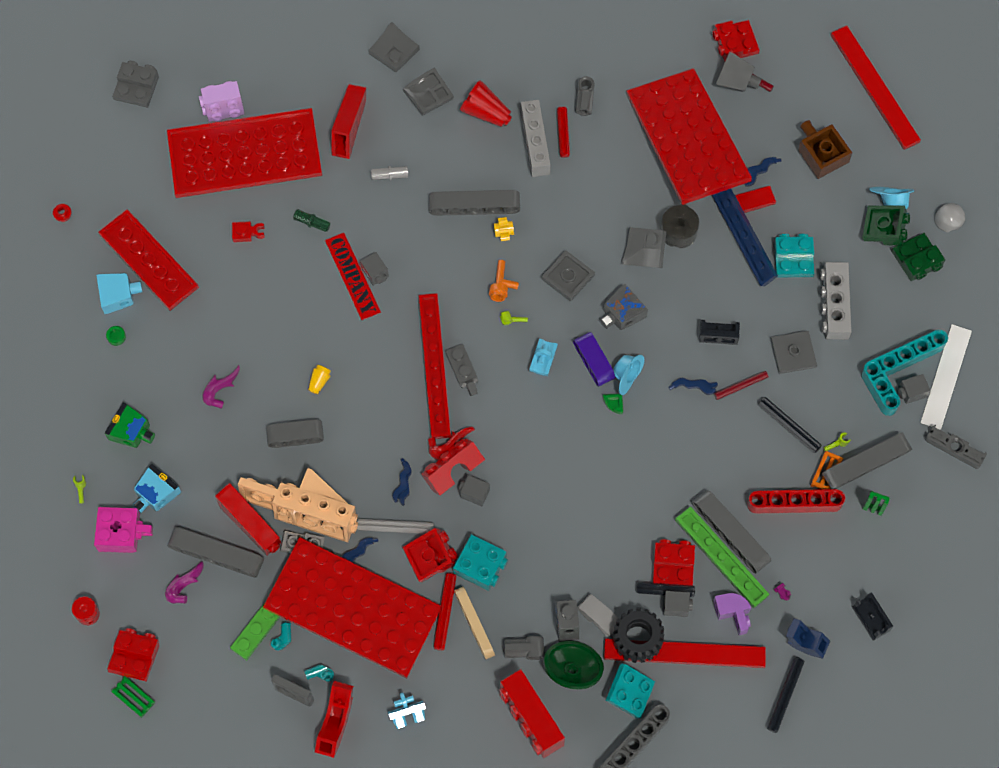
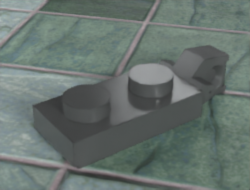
(462, 368)

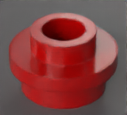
(62, 217)

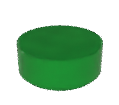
(116, 335)

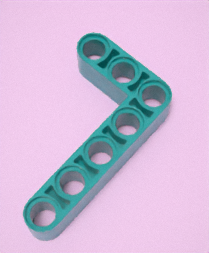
(898, 363)

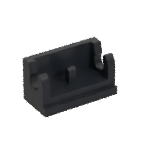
(719, 333)
(872, 616)

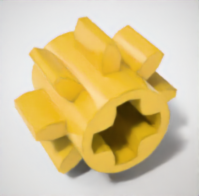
(503, 229)

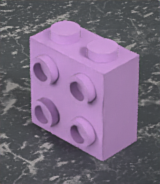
(221, 101)

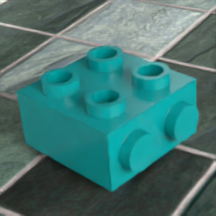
(480, 563)

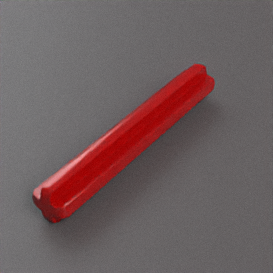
(445, 611)

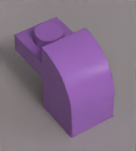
(734, 606)

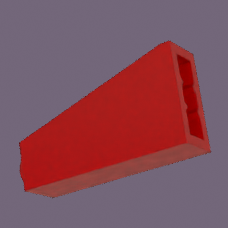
(348, 121)
(248, 519)

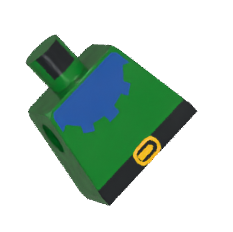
(129, 427)

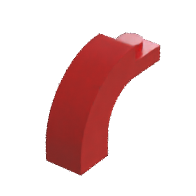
(335, 719)

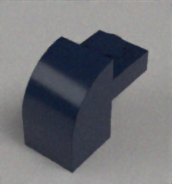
(807, 640)

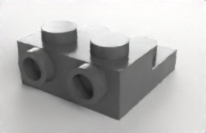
(135, 84)

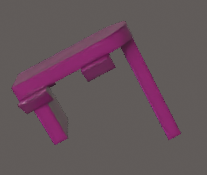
(784, 594)

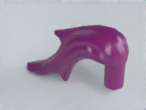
(217, 384)
(178, 583)

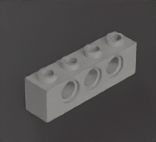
(535, 138)
(839, 273)

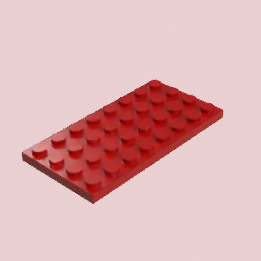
(688, 136)
(244, 153)
(352, 607)

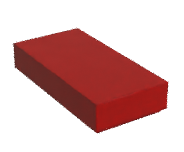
(756, 199)

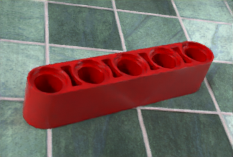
(803, 496)

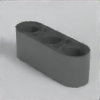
(294, 433)

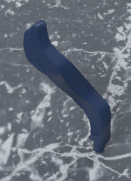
(760, 169)
(706, 387)
(402, 491)
(360, 550)

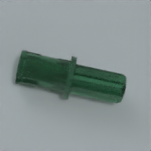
(311, 220)

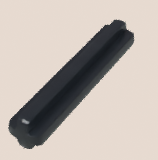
(660, 589)

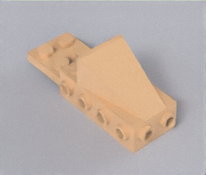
(312, 499)

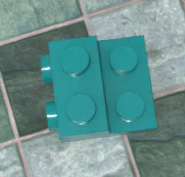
(794, 256)

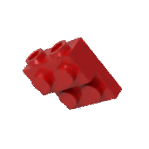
(736, 39)
(430, 554)
(673, 562)
(133, 654)

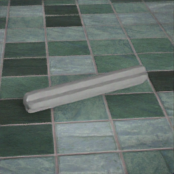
(394, 526)

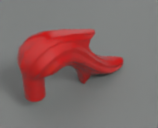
(436, 451)

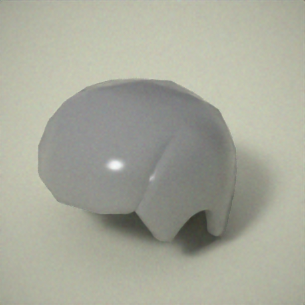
(950, 217)

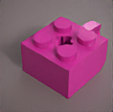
(127, 537)

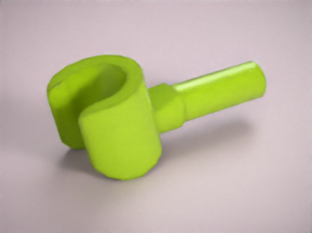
(506, 318)
(840, 442)
(80, 485)

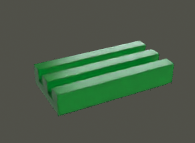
(874, 507)
(120, 686)

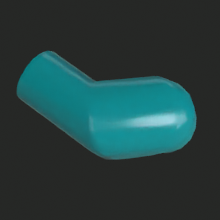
(284, 639)
(320, 671)

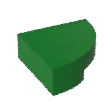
(614, 402)

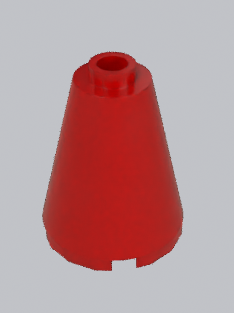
(486, 106)

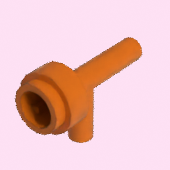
(499, 290)

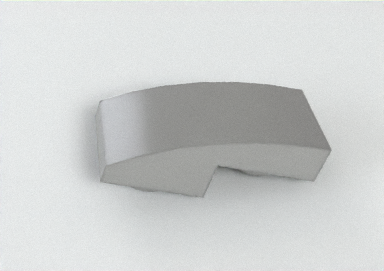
(290, 539)
(599, 614)

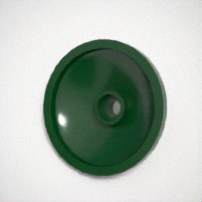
(573, 665)

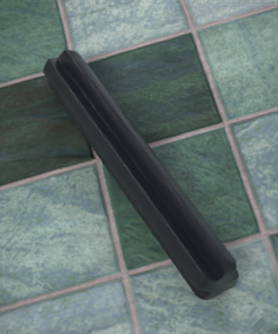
(789, 424)
(785, 695)

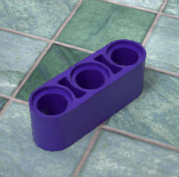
(594, 359)

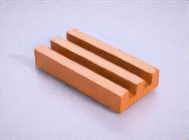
(821, 486)

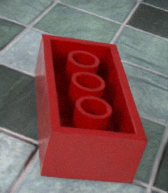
(532, 714)

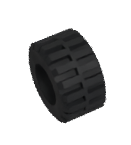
(638, 651)

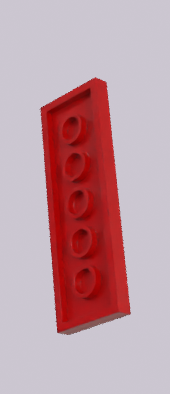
(148, 260)

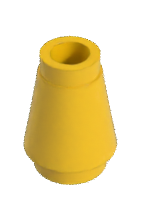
(318, 379)

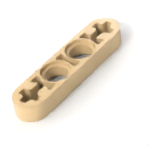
(474, 623)

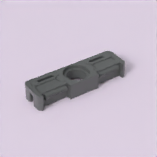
(943, 442)

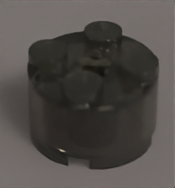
(680, 226)

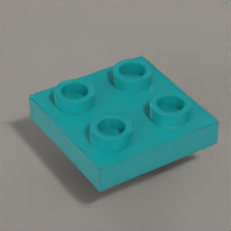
(630, 691)

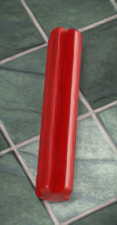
(563, 132)

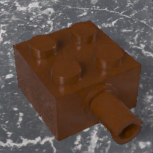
(823, 149)

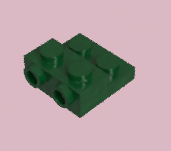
(886, 224)
(918, 257)

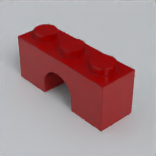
(439, 473)

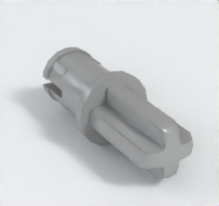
(389, 173)

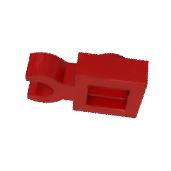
(244, 231)

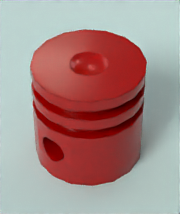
(85, 611)

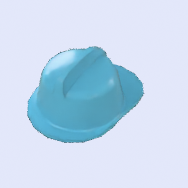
(893, 196)
(627, 370)

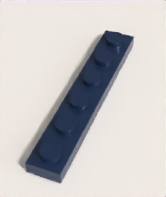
(745, 237)

